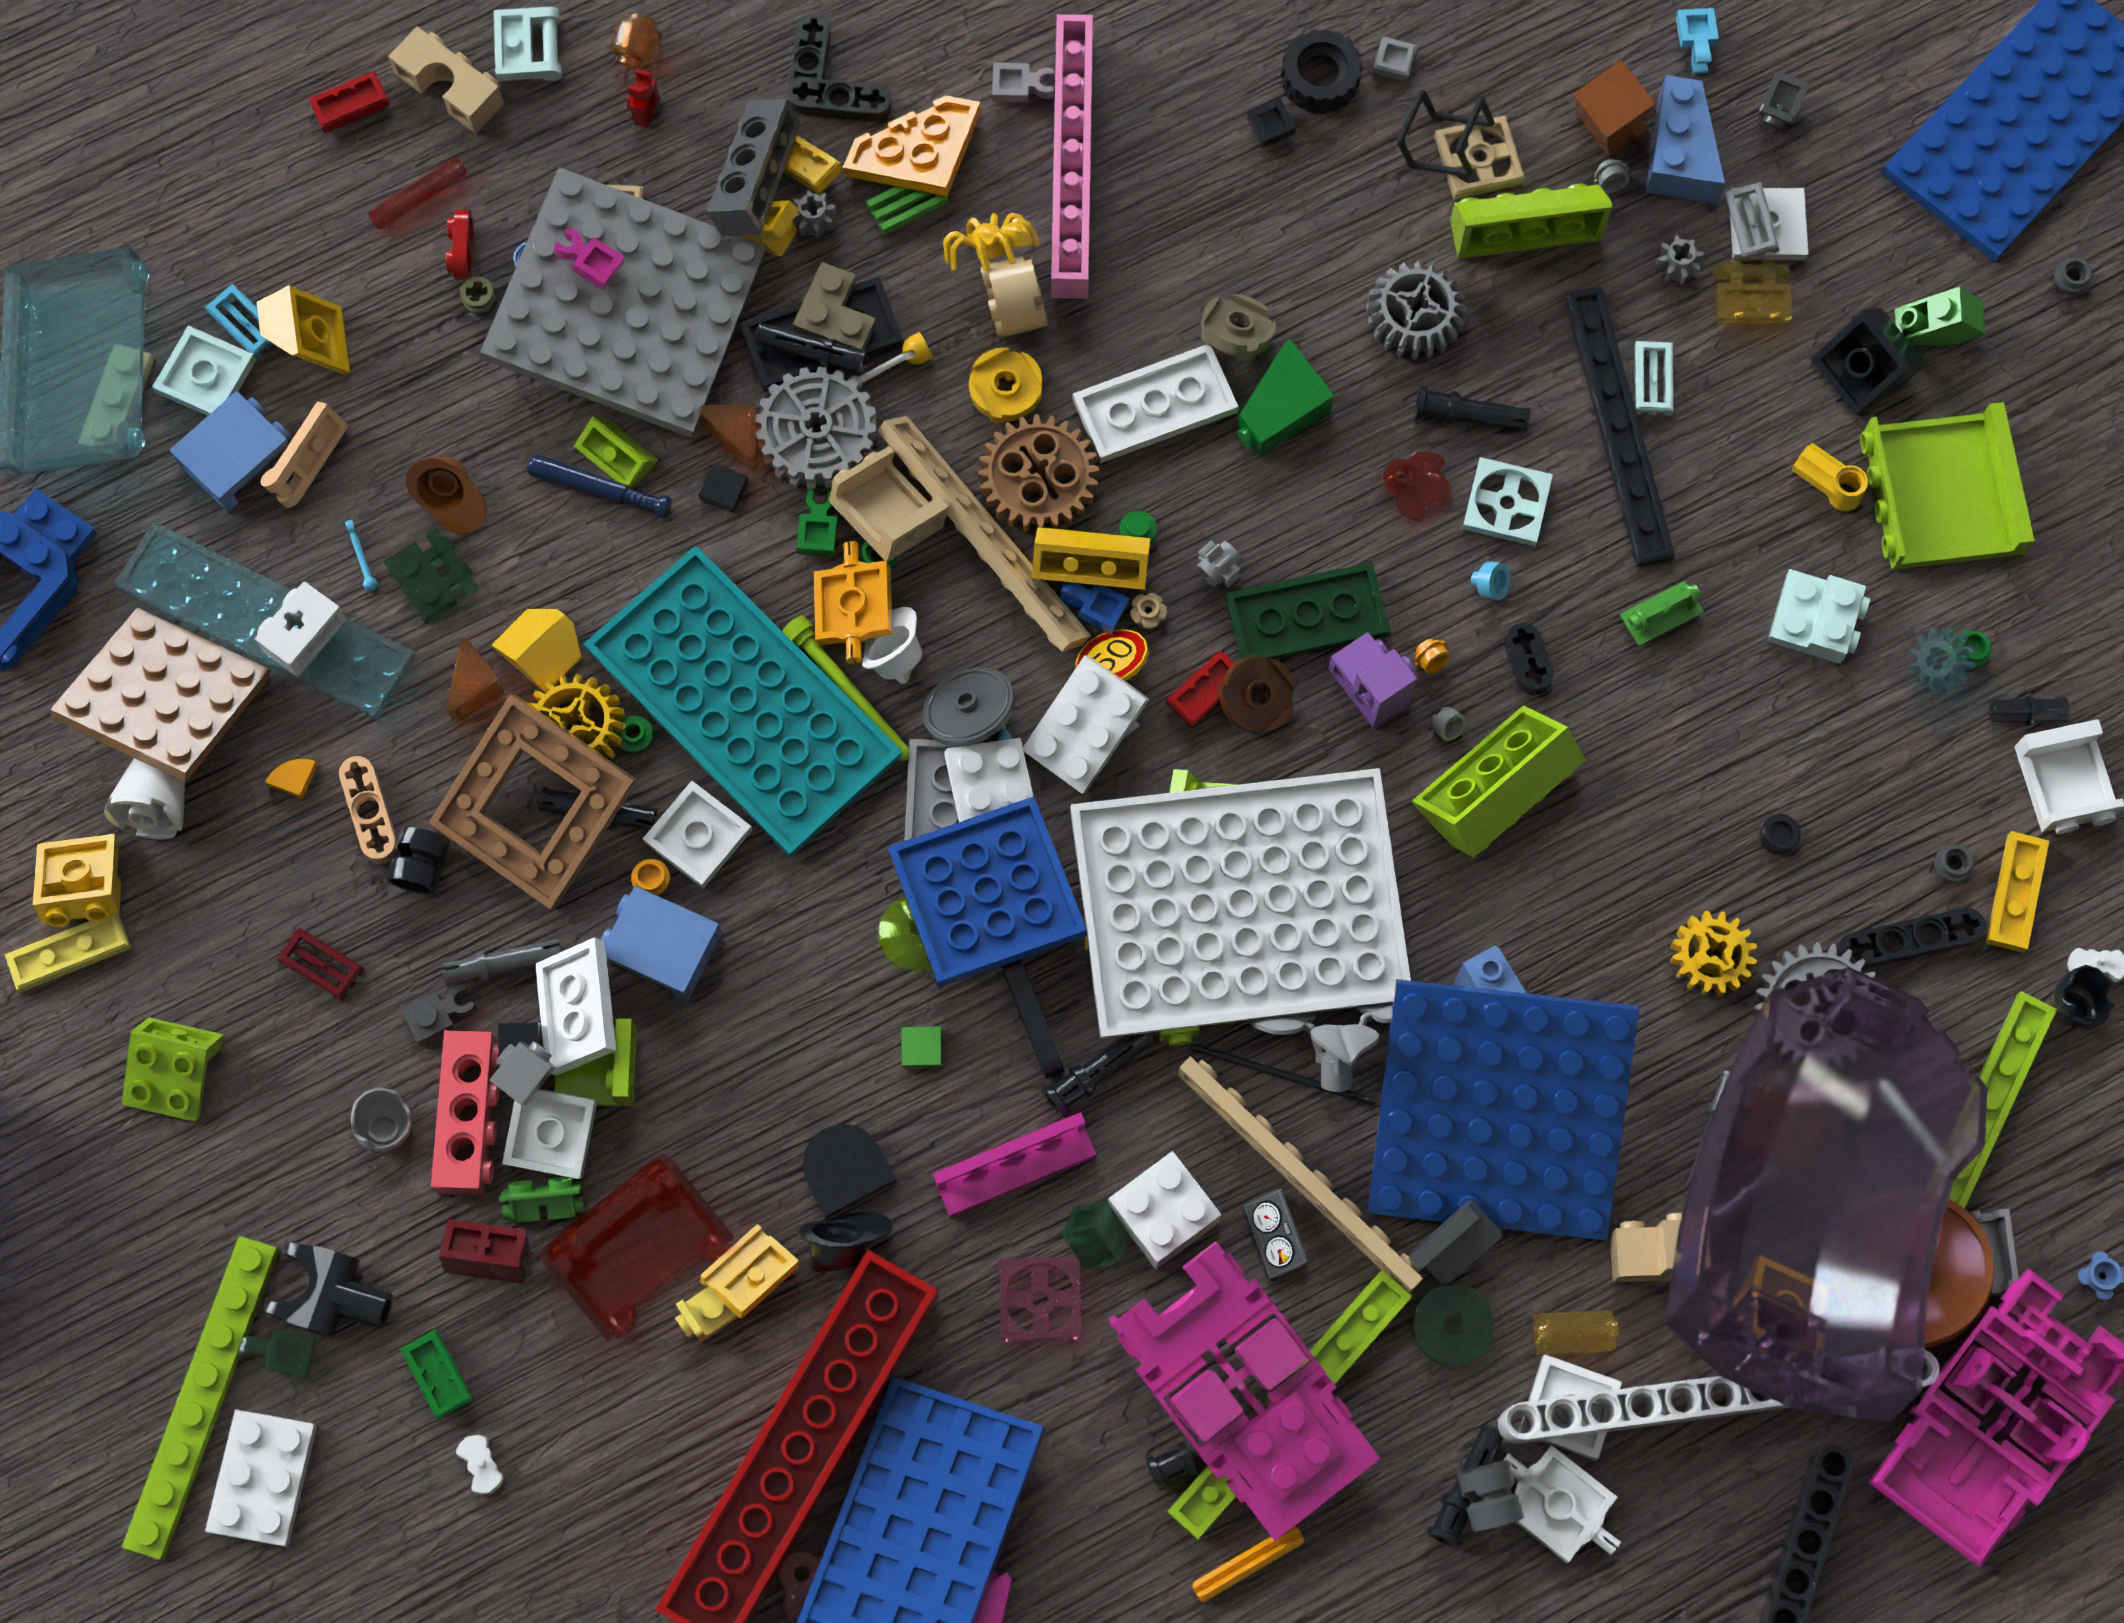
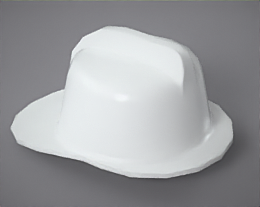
(895, 654)

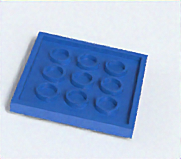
(987, 891)

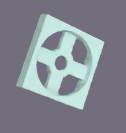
(1476, 523)

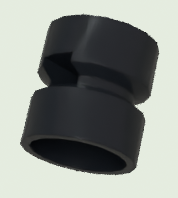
(418, 860)

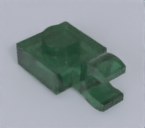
(285, 1354)

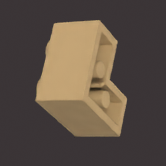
(1644, 1252)

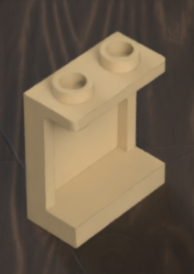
(885, 505)

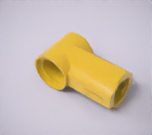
(1828, 474)

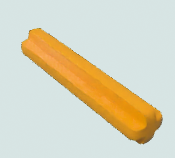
(1246, 1564)

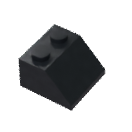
(1868, 360)

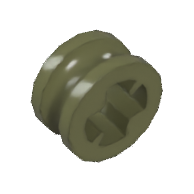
(469, 289)

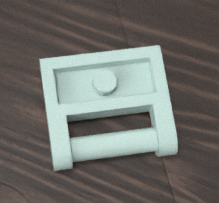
(515, 44)

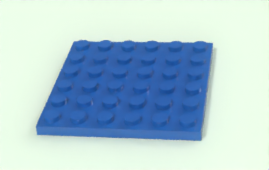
(1502, 1107)

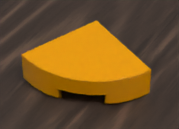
(293, 777)

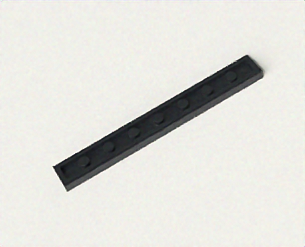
(1619, 427)

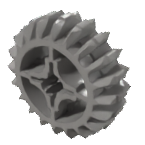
(1442, 323)

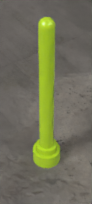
(802, 635)

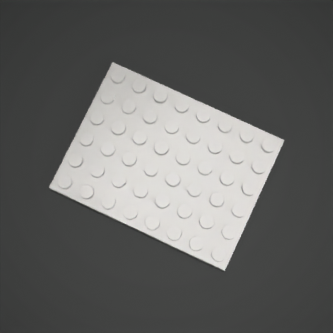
(1239, 902)

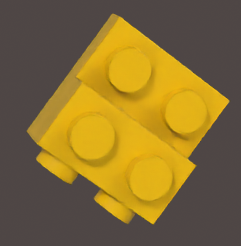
(77, 880)

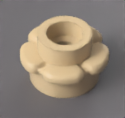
(1151, 619)

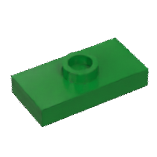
(437, 1375)

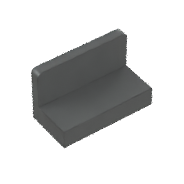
(1456, 1243)

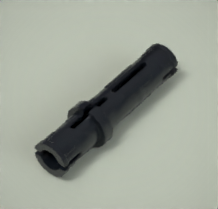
(851, 357)
(628, 815)

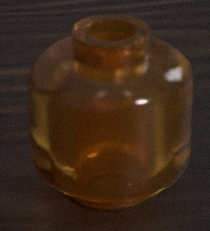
(636, 40)

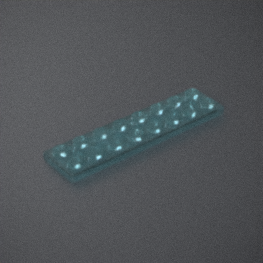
(235, 601)

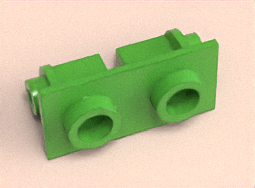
(1663, 612)
(526, 1200)

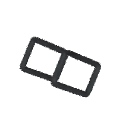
(1470, 122)

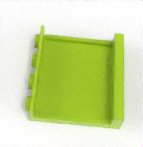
(1947, 489)

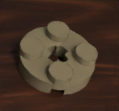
(1220, 329)

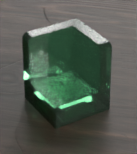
(1095, 1235)

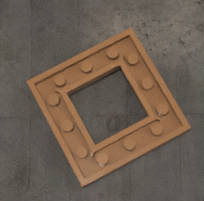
(463, 815)

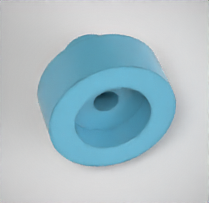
(1492, 580)

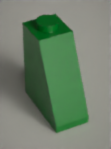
(1283, 402)

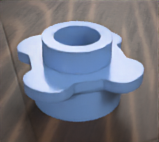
(2112, 1271)

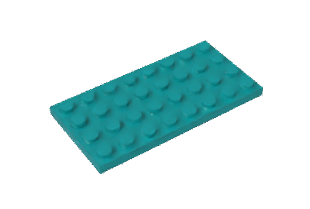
(743, 701)

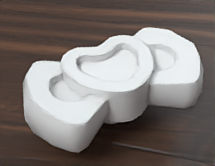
(2108, 962)
(480, 1464)

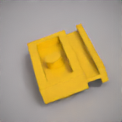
(749, 1271)

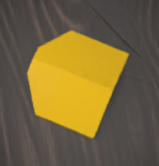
(541, 646)

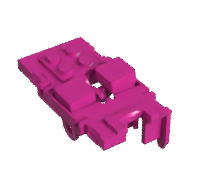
(1286, 1449)
(1958, 1476)

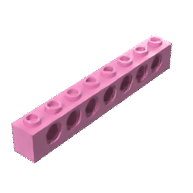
(1072, 157)

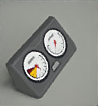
(1275, 1234)

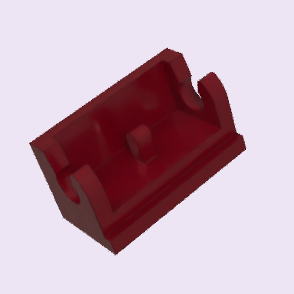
(484, 1251)

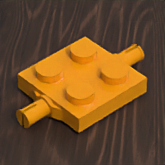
(853, 602)

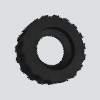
(1327, 45)

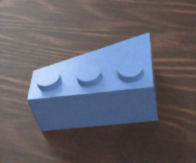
(1684, 145)

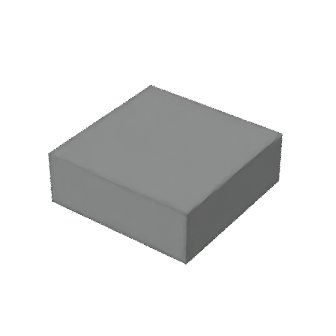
(1394, 59)

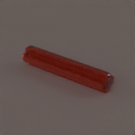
(417, 193)

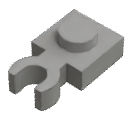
(1014, 82)

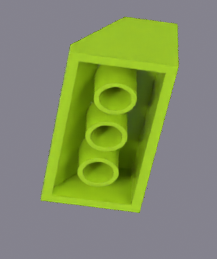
(1530, 220)
(1500, 780)

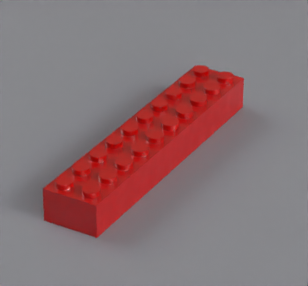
(800, 1446)

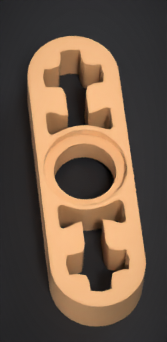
(350, 788)

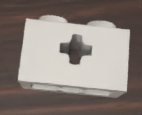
(294, 646)

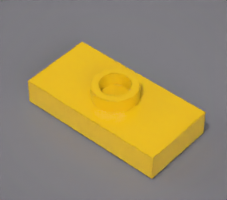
(811, 166)

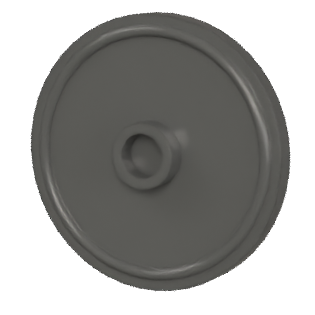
(969, 706)

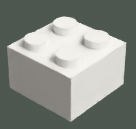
(1164, 1210)

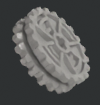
(810, 401)

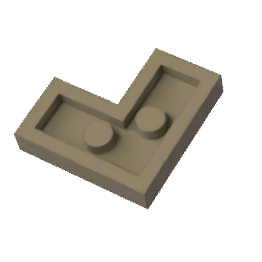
(825, 313)

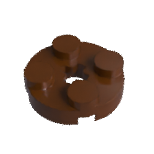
(1236, 692)

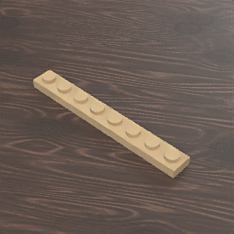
(984, 534)
(1288, 1163)

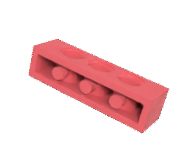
(459, 1053)

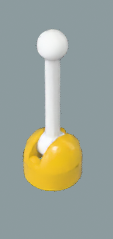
(913, 351)

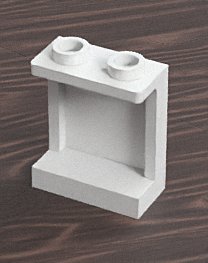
(2067, 777)

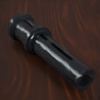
(1453, 408)
(1079, 1076)
(1453, 1513)

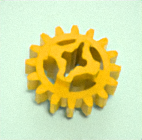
(1706, 940)

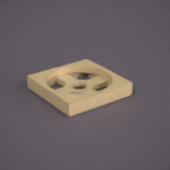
(1487, 181)

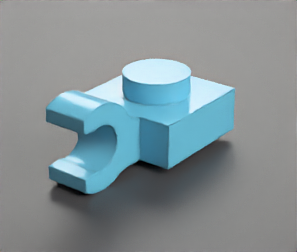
(1698, 31)

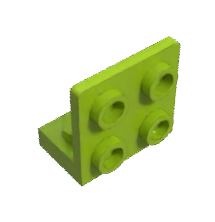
(168, 1068)
(608, 1077)

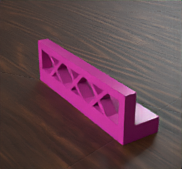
(1014, 1165)

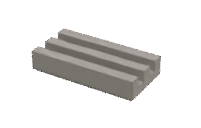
(1759, 248)

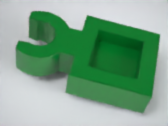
(817, 530)

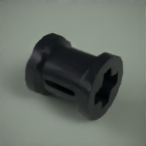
(1171, 1466)

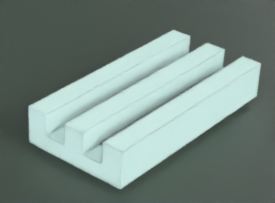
(1653, 406)

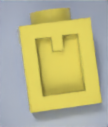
(703, 1315)

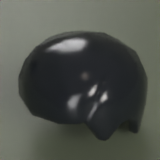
(2083, 997)

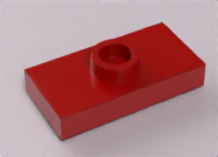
(349, 102)
(1198, 695)

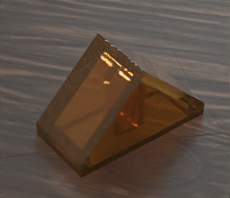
(734, 428)
(471, 684)

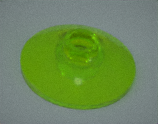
(896, 940)

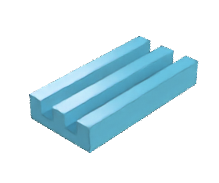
(222, 300)

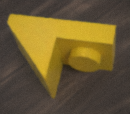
(778, 228)

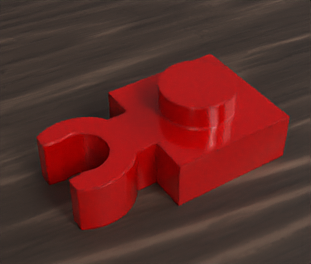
(643, 98)

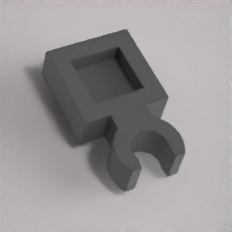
(432, 1016)

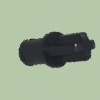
(2029, 710)

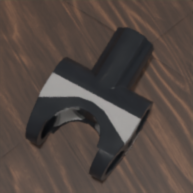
(329, 1293)

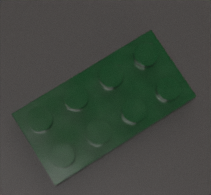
(1308, 613)

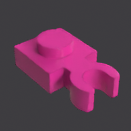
(592, 261)

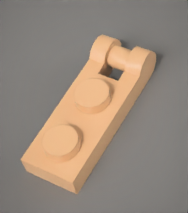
(305, 455)

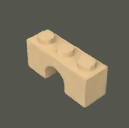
(425, 60)

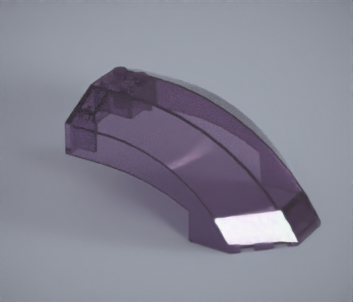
(1826, 1198)

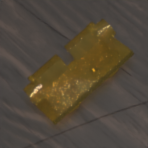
(1575, 1332)

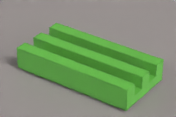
(906, 217)

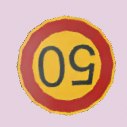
(1120, 652)

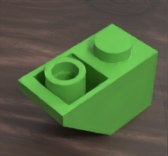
(1942, 318)

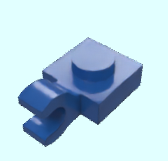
(1098, 606)

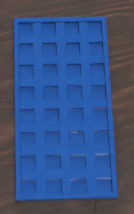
(2019, 124)
(924, 1512)

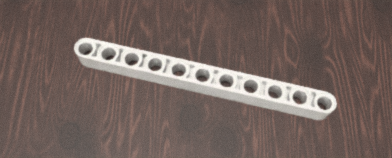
(1658, 1402)

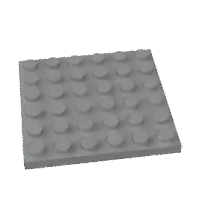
(657, 326)

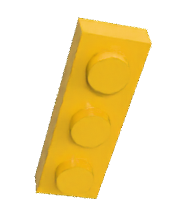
(2017, 892)

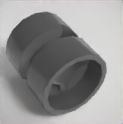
(1490, 1496)

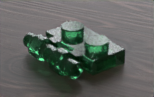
(421, 582)

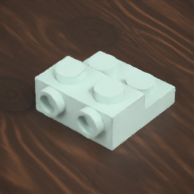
(1819, 615)

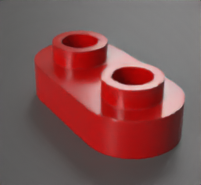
(461, 232)

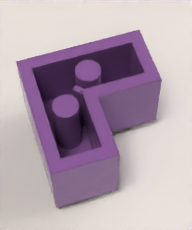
(1374, 677)

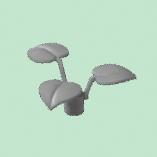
(1340, 1042)

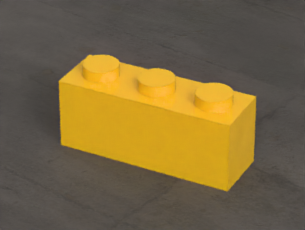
(1090, 558)

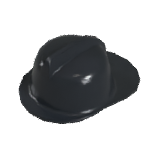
(841, 1240)

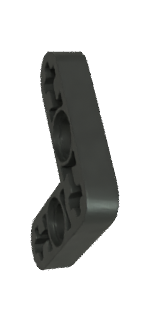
(814, 80)

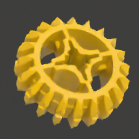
(582, 697)

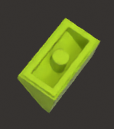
(615, 451)

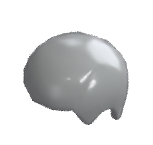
(381, 1120)

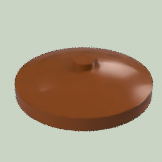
(1959, 1278)

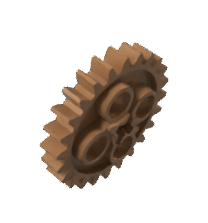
(1009, 489)

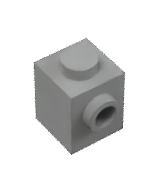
(522, 1070)

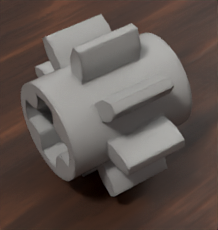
(814, 204)
(1676, 269)
(1219, 564)

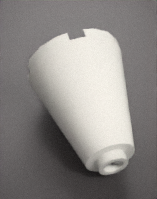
(147, 802)

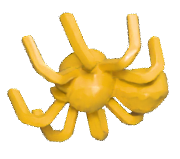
(990, 240)

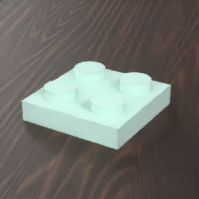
(203, 371)

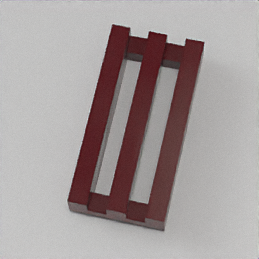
(347, 981)

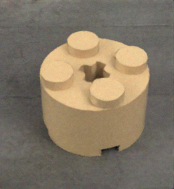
(1014, 296)

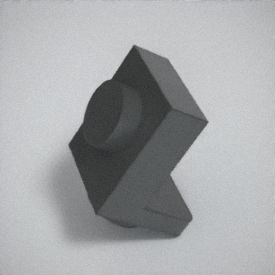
(1783, 100)

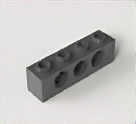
(753, 167)

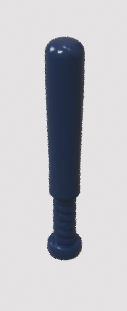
(587, 482)

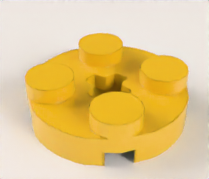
(1011, 365)

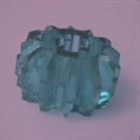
(1952, 667)

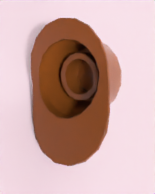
(447, 493)

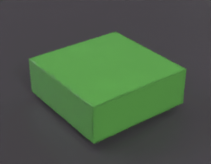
(921, 1047)

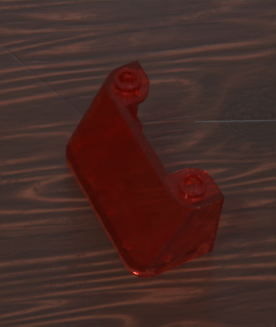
(634, 1244)

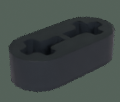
(1520, 661)

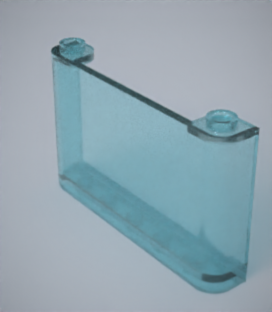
(72, 361)

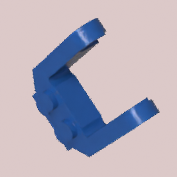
(43, 544)

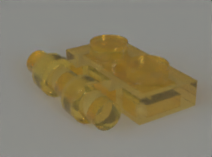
(1752, 302)

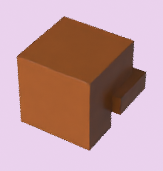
(1615, 109)

